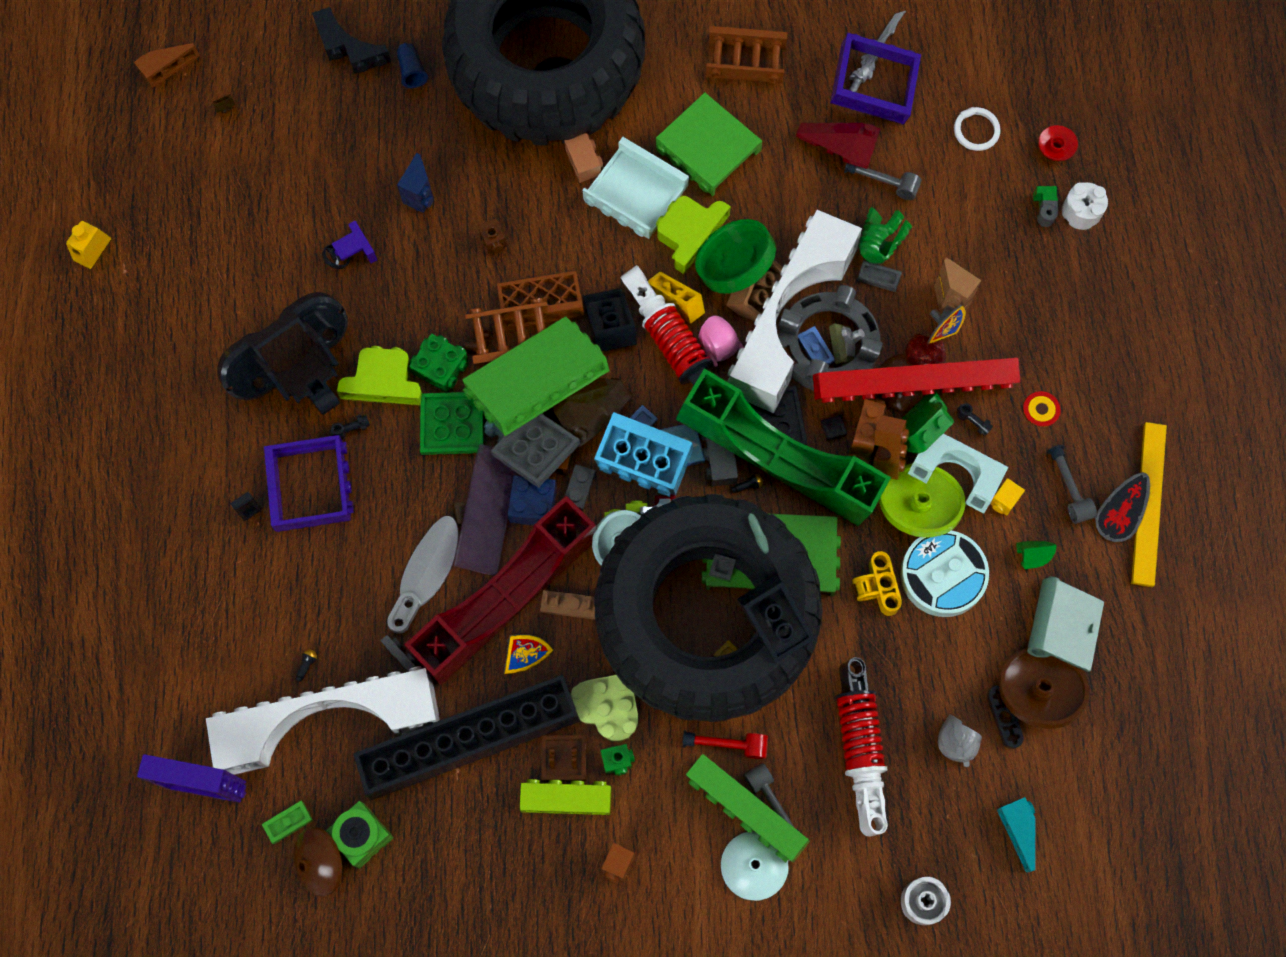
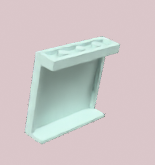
(636, 188)

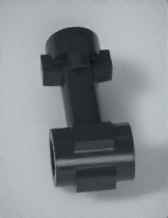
(964, 412)
(341, 430)

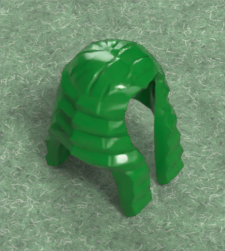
(872, 242)

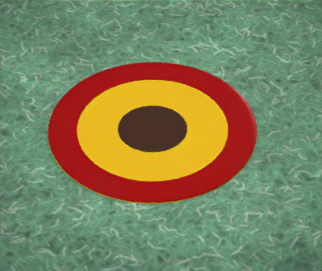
(1041, 408)

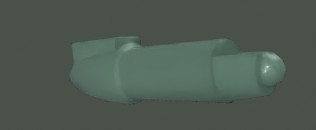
(758, 533)

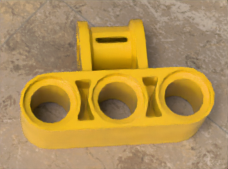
(870, 588)

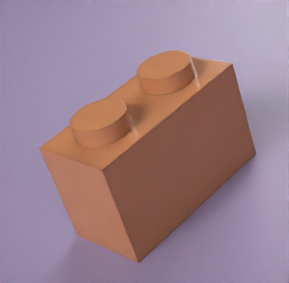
(583, 157)

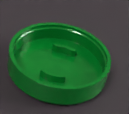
(735, 256)

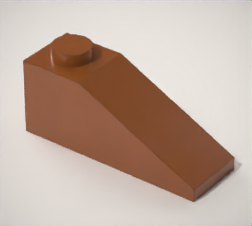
(163, 63)

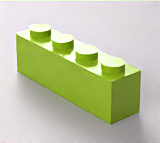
(565, 798)

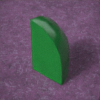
(1035, 553)

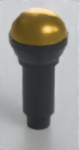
(754, 481)
(308, 658)

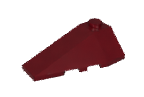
(850, 140)

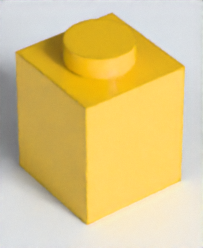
(1006, 497)

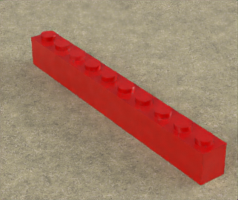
(916, 378)

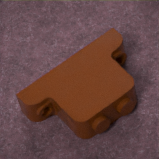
(864, 435)

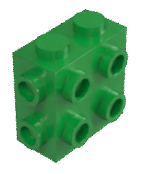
(439, 362)

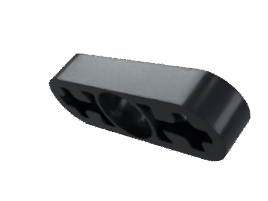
(993, 703)

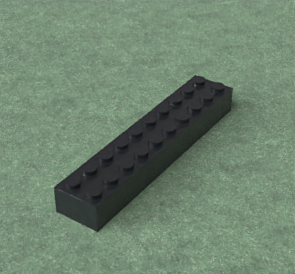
(466, 737)

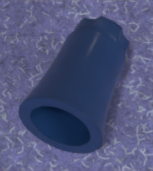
(411, 68)

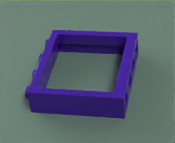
(870, 104)
(274, 493)
(192, 778)

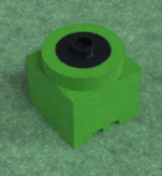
(359, 834)

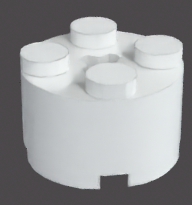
(1084, 205)
(935, 893)

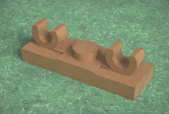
(568, 604)

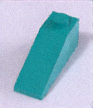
(1020, 825)

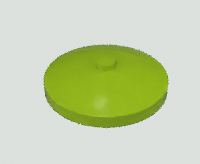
(923, 507)

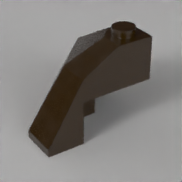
(591, 407)

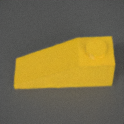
(687, 301)

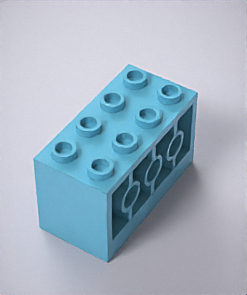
(643, 441)

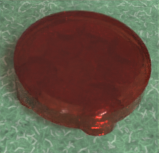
(922, 353)

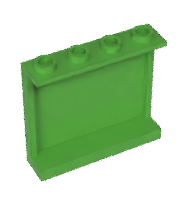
(707, 143)

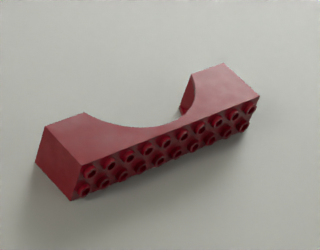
(463, 630)

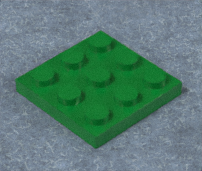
(450, 424)

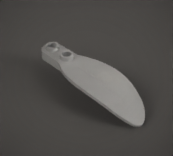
(425, 572)

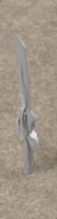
(868, 62)

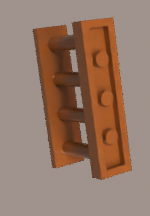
(751, 38)
(483, 354)

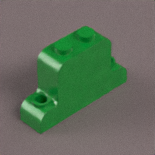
(926, 423)

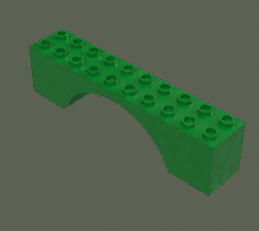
(832, 480)

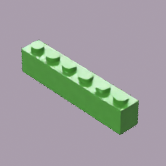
(747, 808)

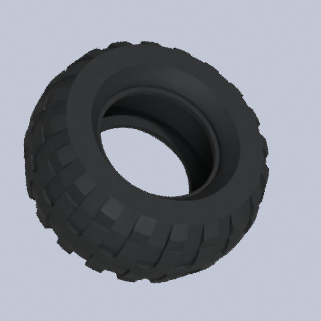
(549, 102)
(641, 654)

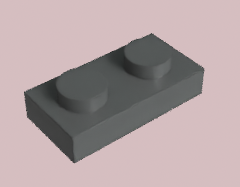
(580, 485)
(394, 647)

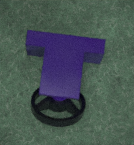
(348, 246)

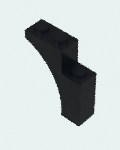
(339, 44)

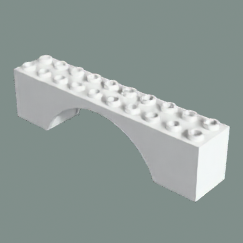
(821, 256)
(249, 736)

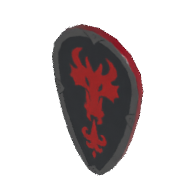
(1124, 509)

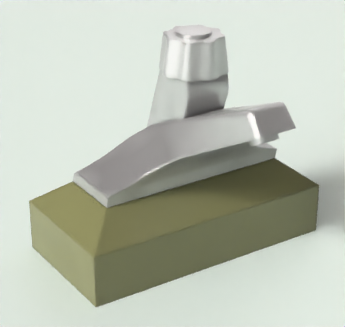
(844, 343)

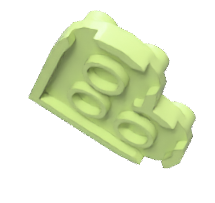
(608, 706)

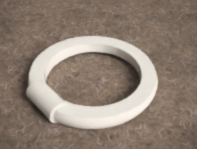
(976, 111)

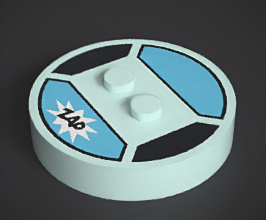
(944, 574)

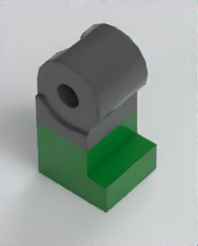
(1047, 204)

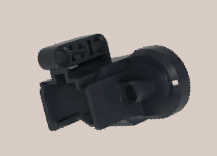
(244, 363)

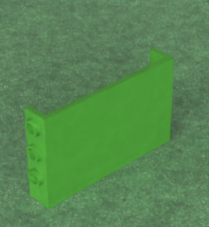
(535, 375)
(820, 541)

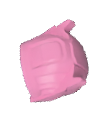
(718, 339)

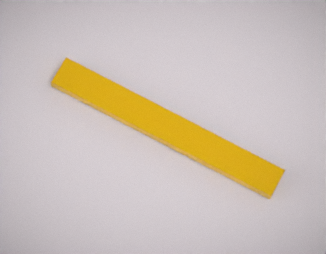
(1147, 533)

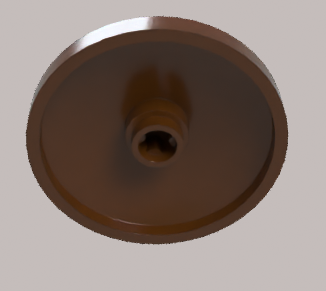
(1043, 690)

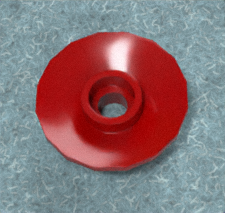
(1058, 136)

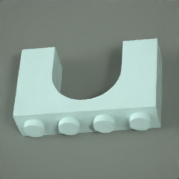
(984, 470)

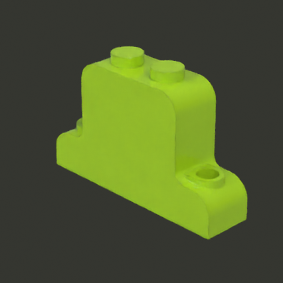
(688, 227)
(381, 377)

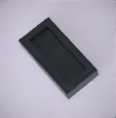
(246, 506)

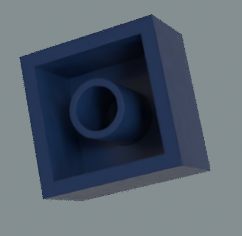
(529, 502)

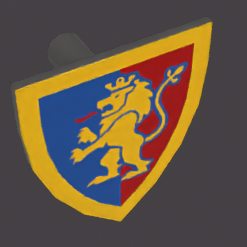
(948, 322)
(525, 652)

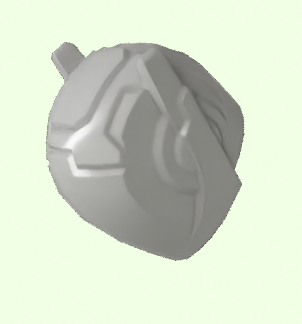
(958, 741)

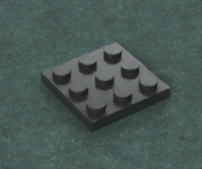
(536, 449)

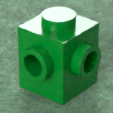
(617, 759)

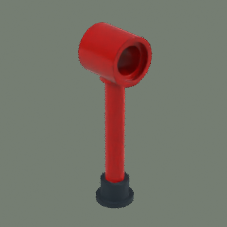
(754, 746)

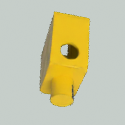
(87, 244)

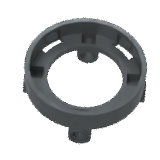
(841, 302)

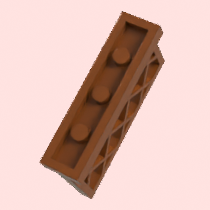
(551, 313)

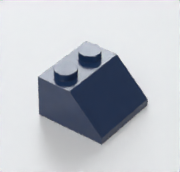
(415, 186)

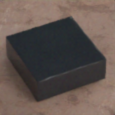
(833, 427)

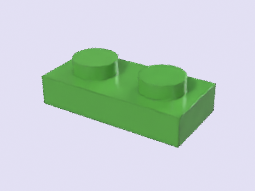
(287, 822)

